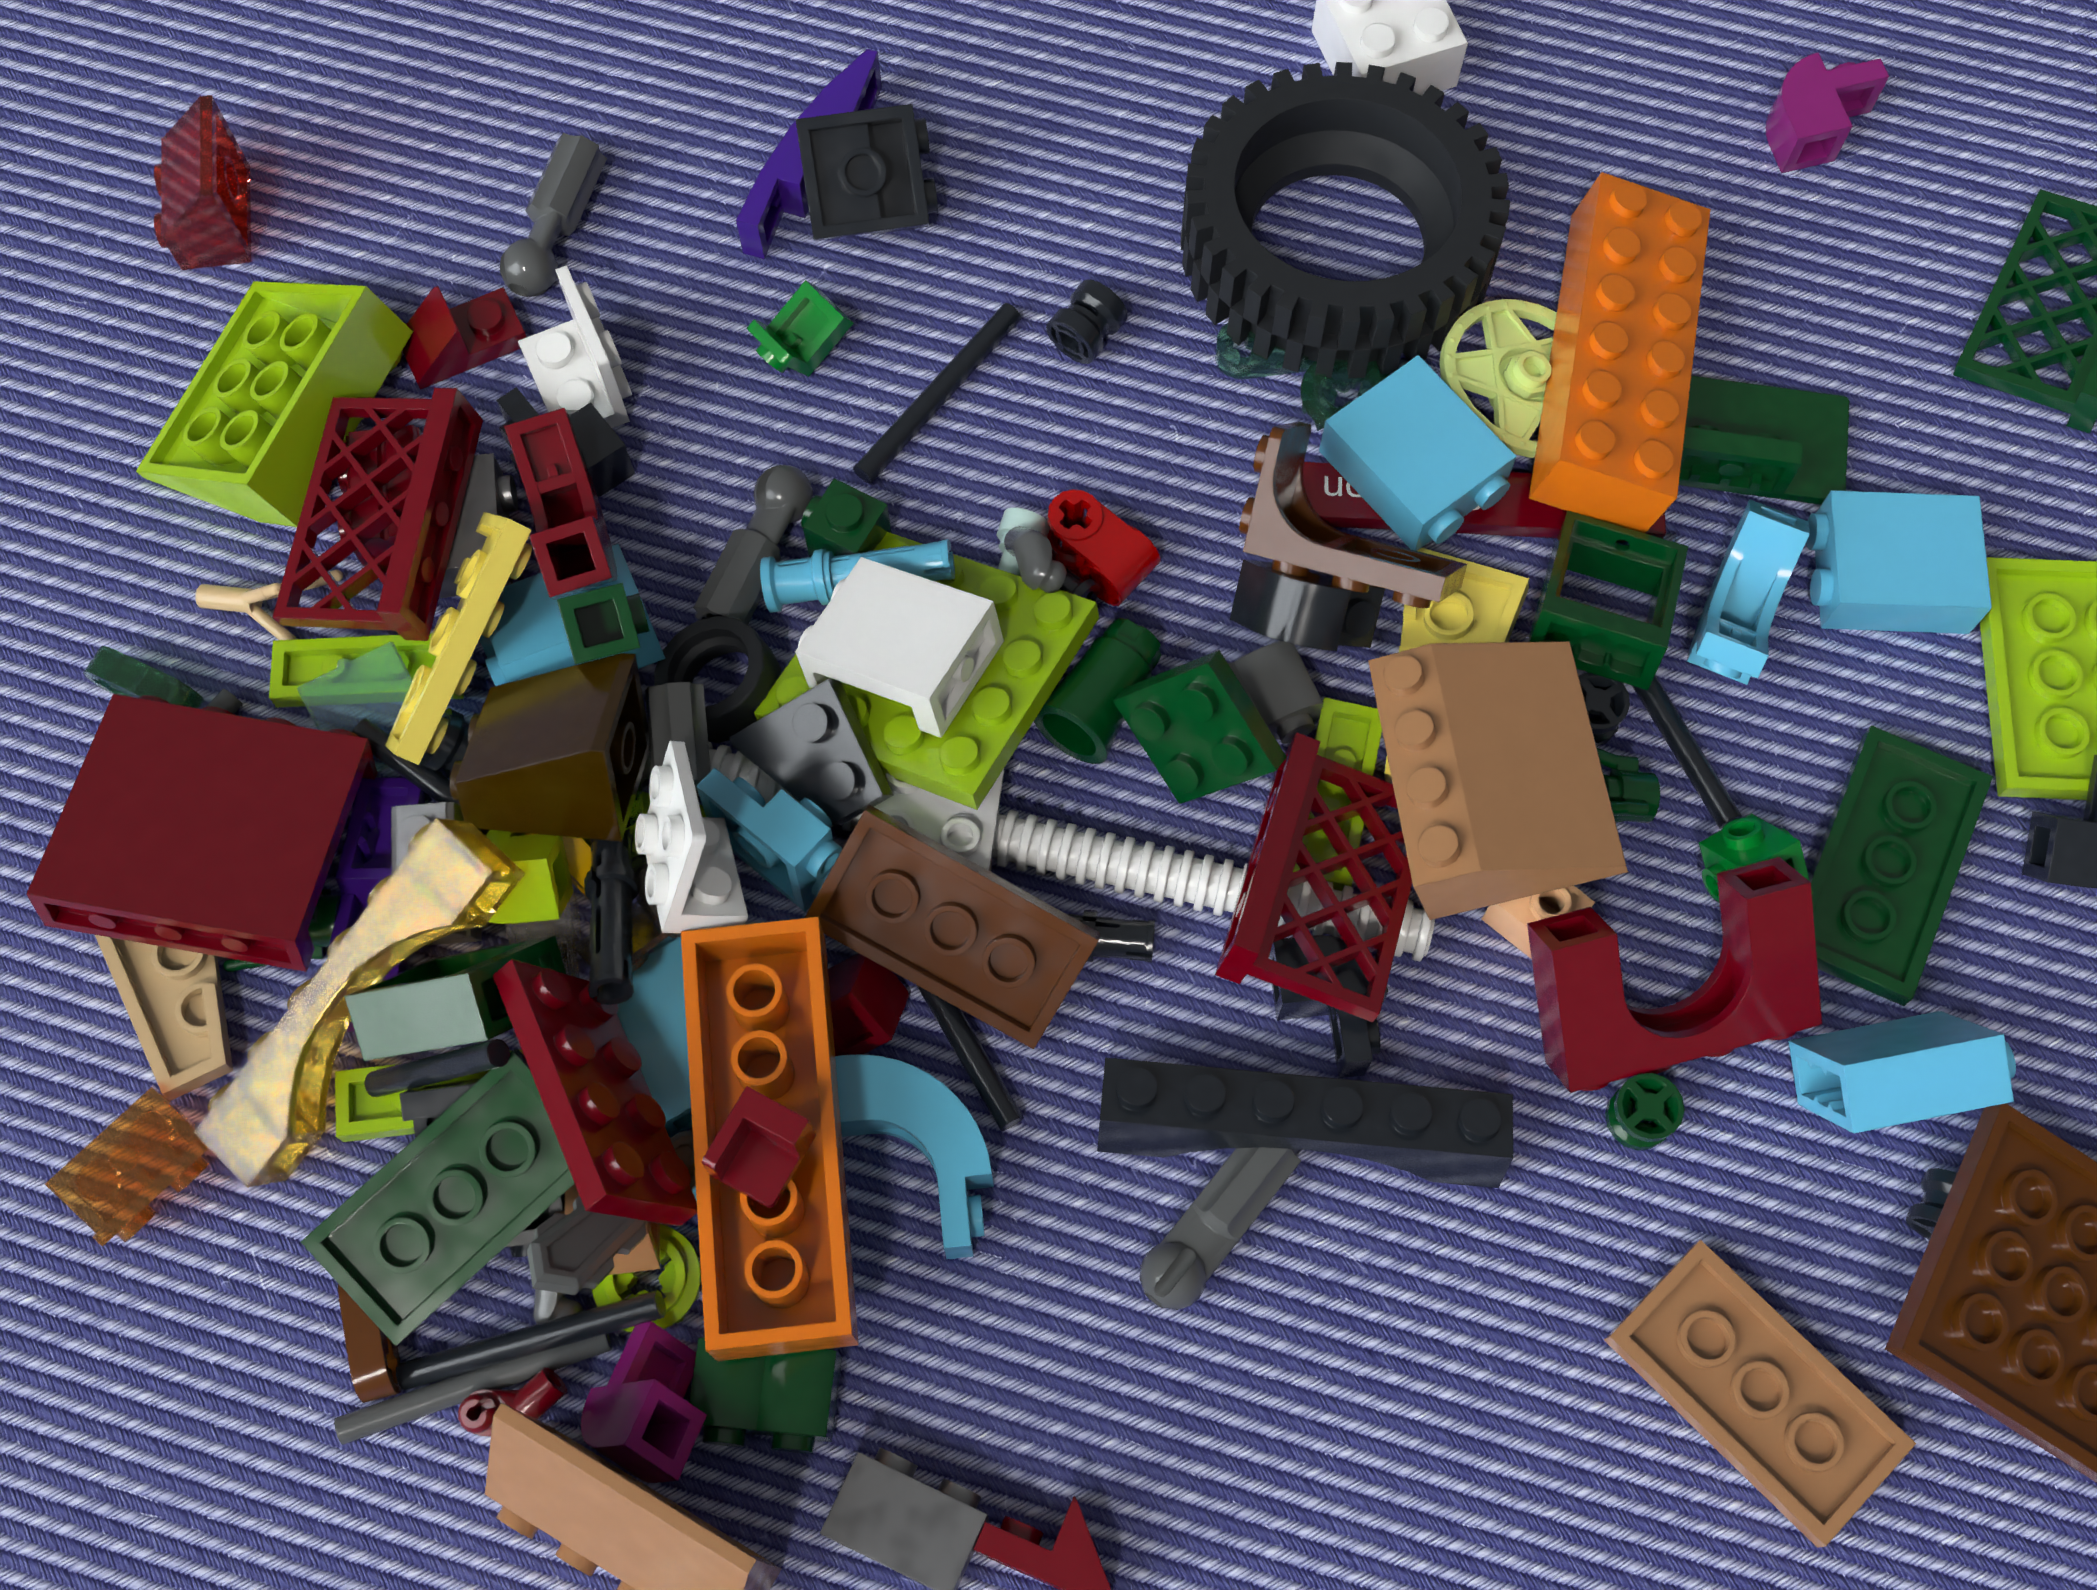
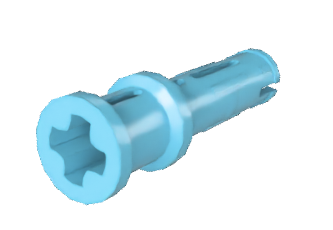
(818, 575)

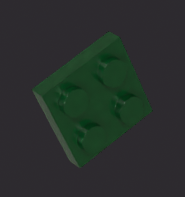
(1200, 728)

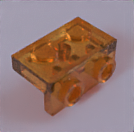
(130, 1166)

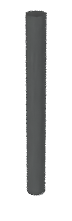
(454, 1389)

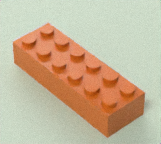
(1622, 355)
(765, 1022)

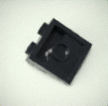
(866, 172)

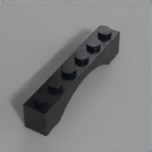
(1414, 1128)

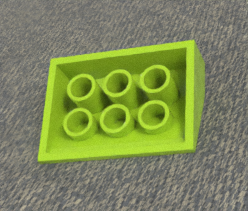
(264, 394)

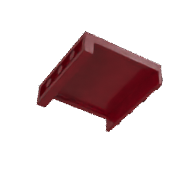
(201, 831)

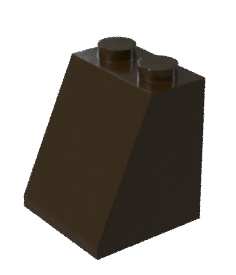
(557, 752)

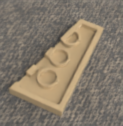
(175, 1010)

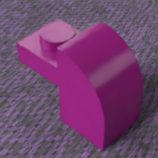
(1814, 109)
(642, 1410)

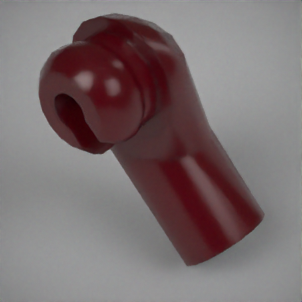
(532, 1399)

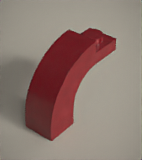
(567, 515)

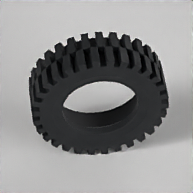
(1358, 132)

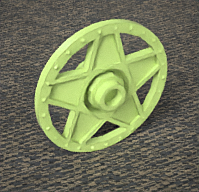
(1507, 372)

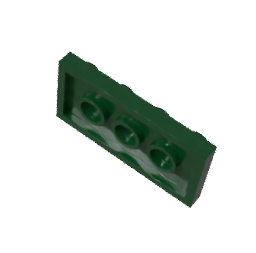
(1891, 862)
(446, 1202)

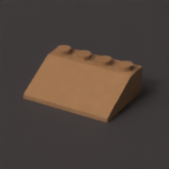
(1494, 772)
(609, 1515)

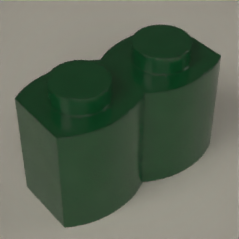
(768, 1396)

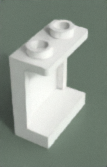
(903, 641)

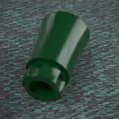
(1081, 708)

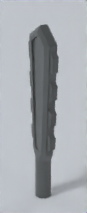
(580, 1246)

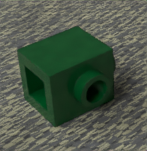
(844, 521)
(602, 622)

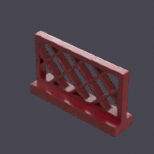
(423, 513)
(1271, 874)

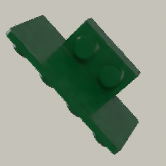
(1764, 440)

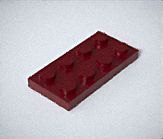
(596, 1097)

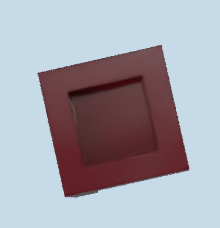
(864, 1004)
(759, 1147)

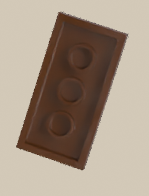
(952, 927)

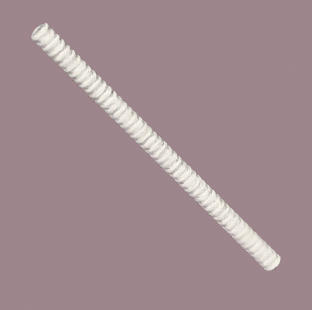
(1124, 864)

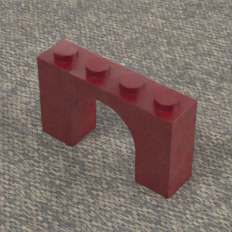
(1756, 992)

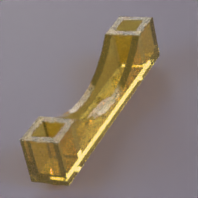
(279, 1099)

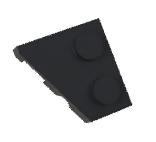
(818, 752)

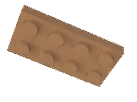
(1760, 1393)

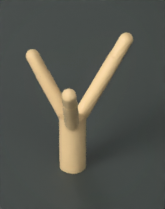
(250, 602)

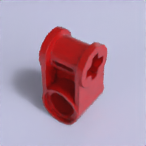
(1099, 545)

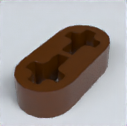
(369, 1353)

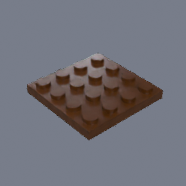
(2012, 1288)

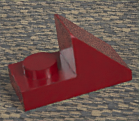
(460, 337)
(1069, 1565)

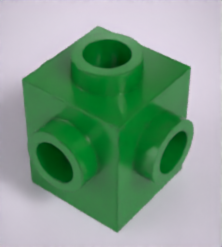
(1746, 843)

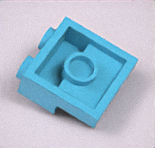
(779, 840)

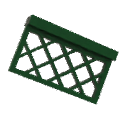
(2020, 376)

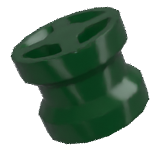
(1654, 1101)

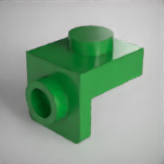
(801, 331)

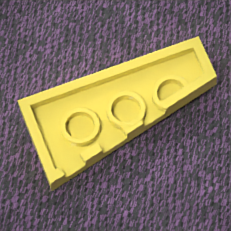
(480, 583)
(1476, 613)

